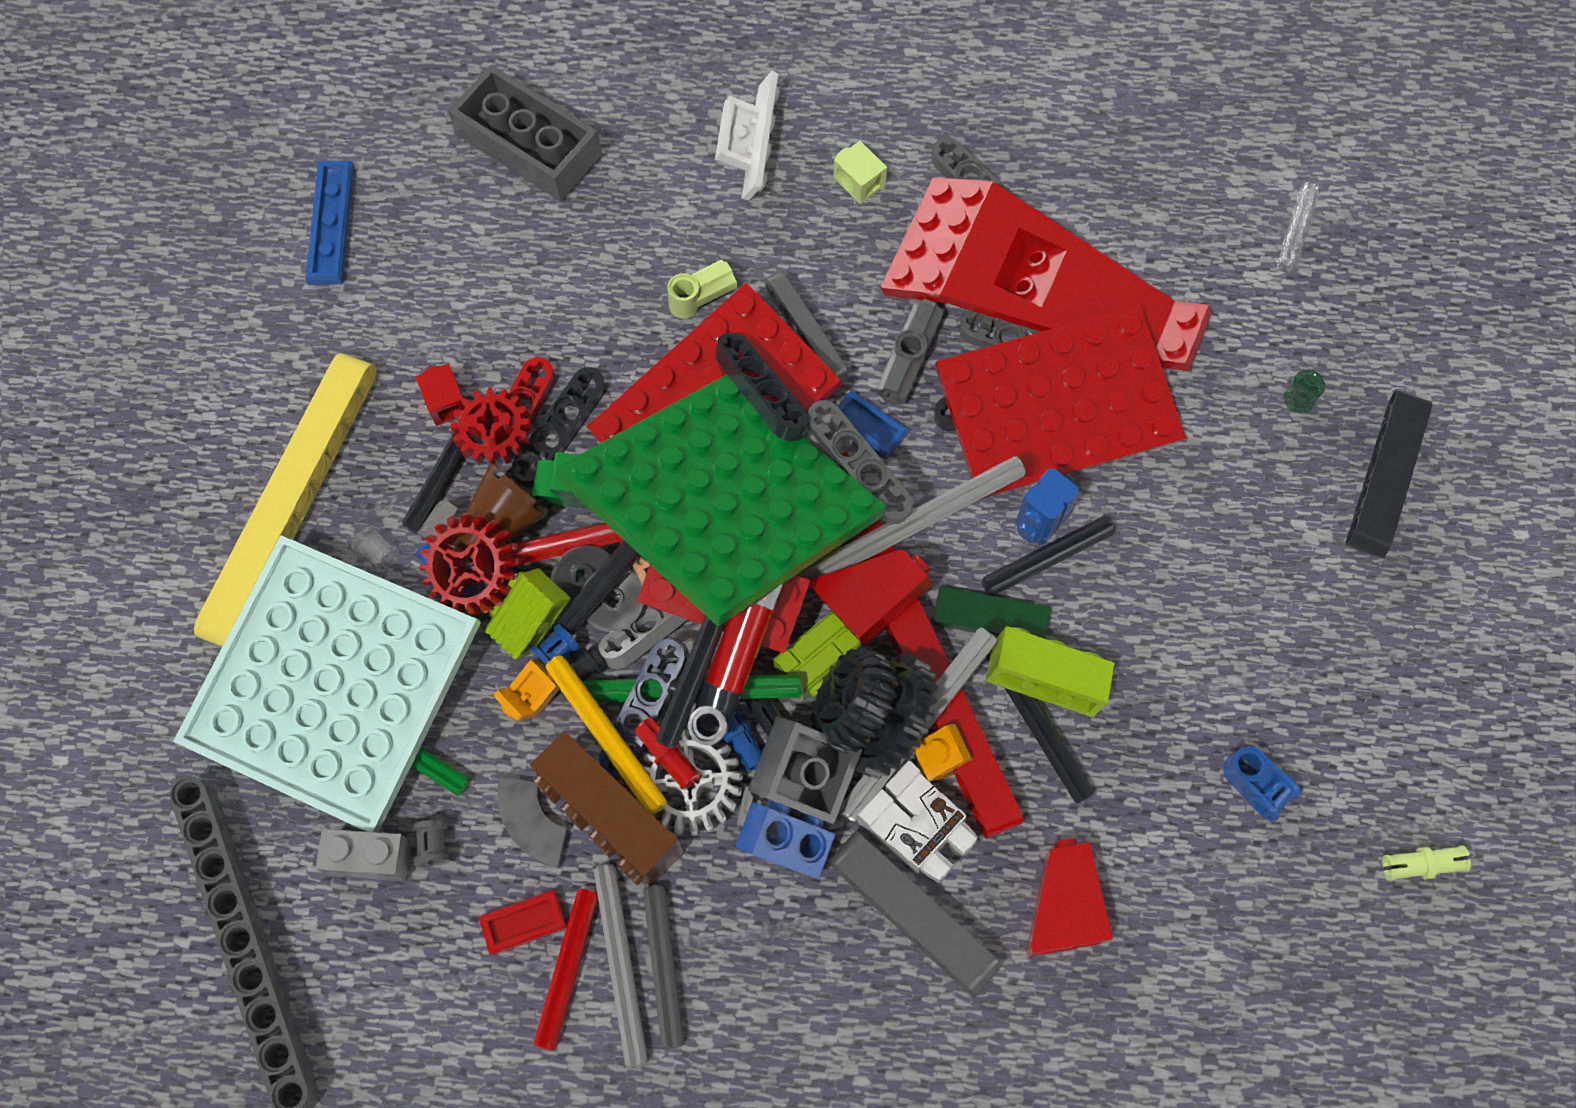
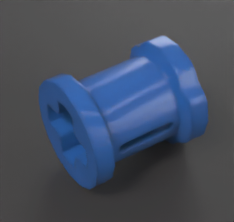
(556, 644)

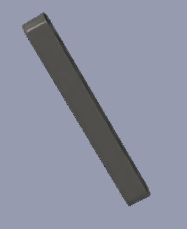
(255, 956)

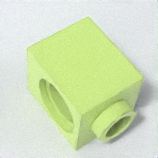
(859, 172)

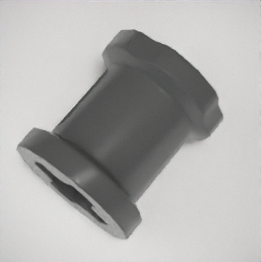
(430, 843)

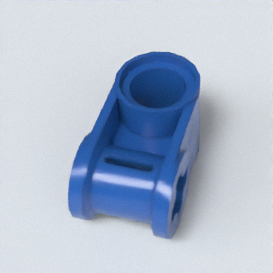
(1262, 784)

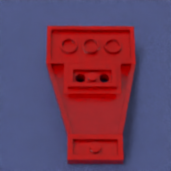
(981, 250)

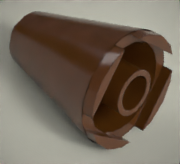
(502, 501)

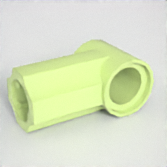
(701, 287)

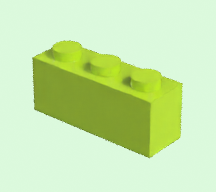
(1050, 671)

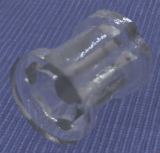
(375, 549)

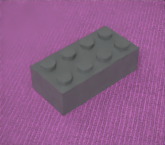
(525, 132)

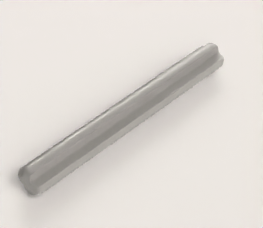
(620, 966)

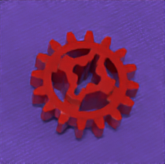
(505, 432)

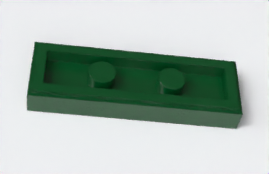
(974, 610)

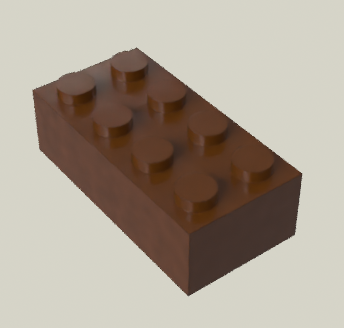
(607, 808)

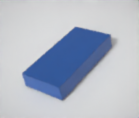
(874, 425)

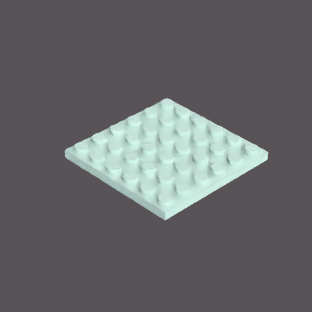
(328, 684)

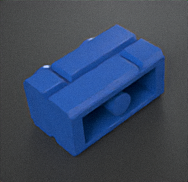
(1046, 507)

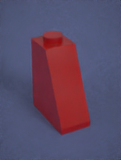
(873, 591)
(1068, 902)

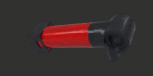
(731, 667)

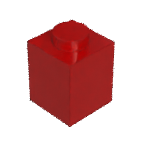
(440, 393)

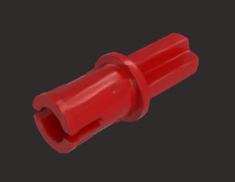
(670, 758)

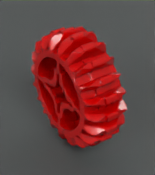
(452, 586)

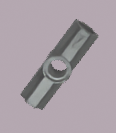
(903, 368)

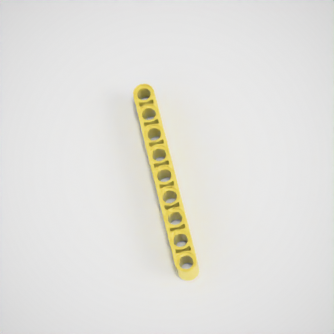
(288, 491)

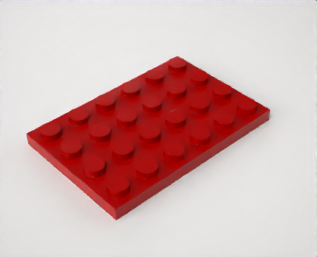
(694, 364)
(1061, 398)

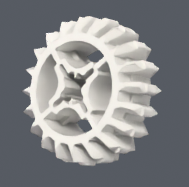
(707, 782)

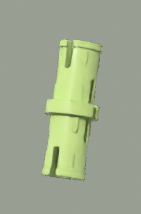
(1426, 863)

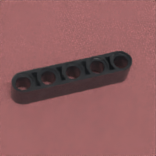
(1389, 474)

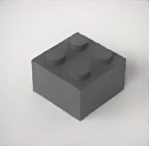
(803, 771)

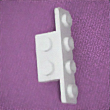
(746, 134)

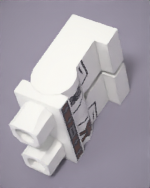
(917, 823)

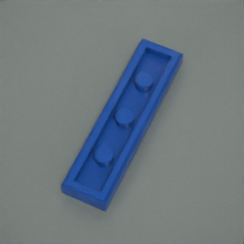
(329, 223)

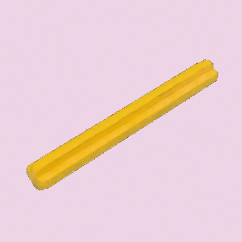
(606, 735)

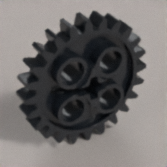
(913, 705)

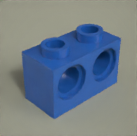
(784, 842)

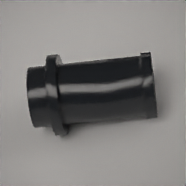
(588, 663)

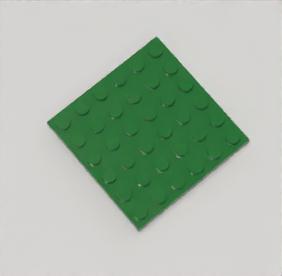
(720, 498)

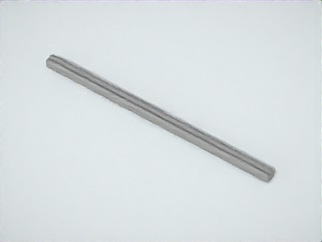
(891, 534)

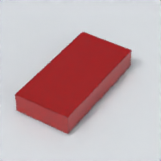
(522, 922)

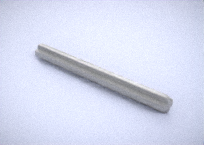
(948, 686)

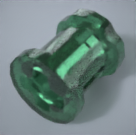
(1302, 402)

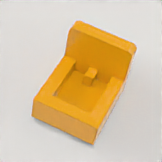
(528, 692)
(942, 753)

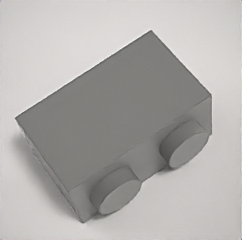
(363, 855)

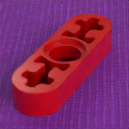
(542, 386)

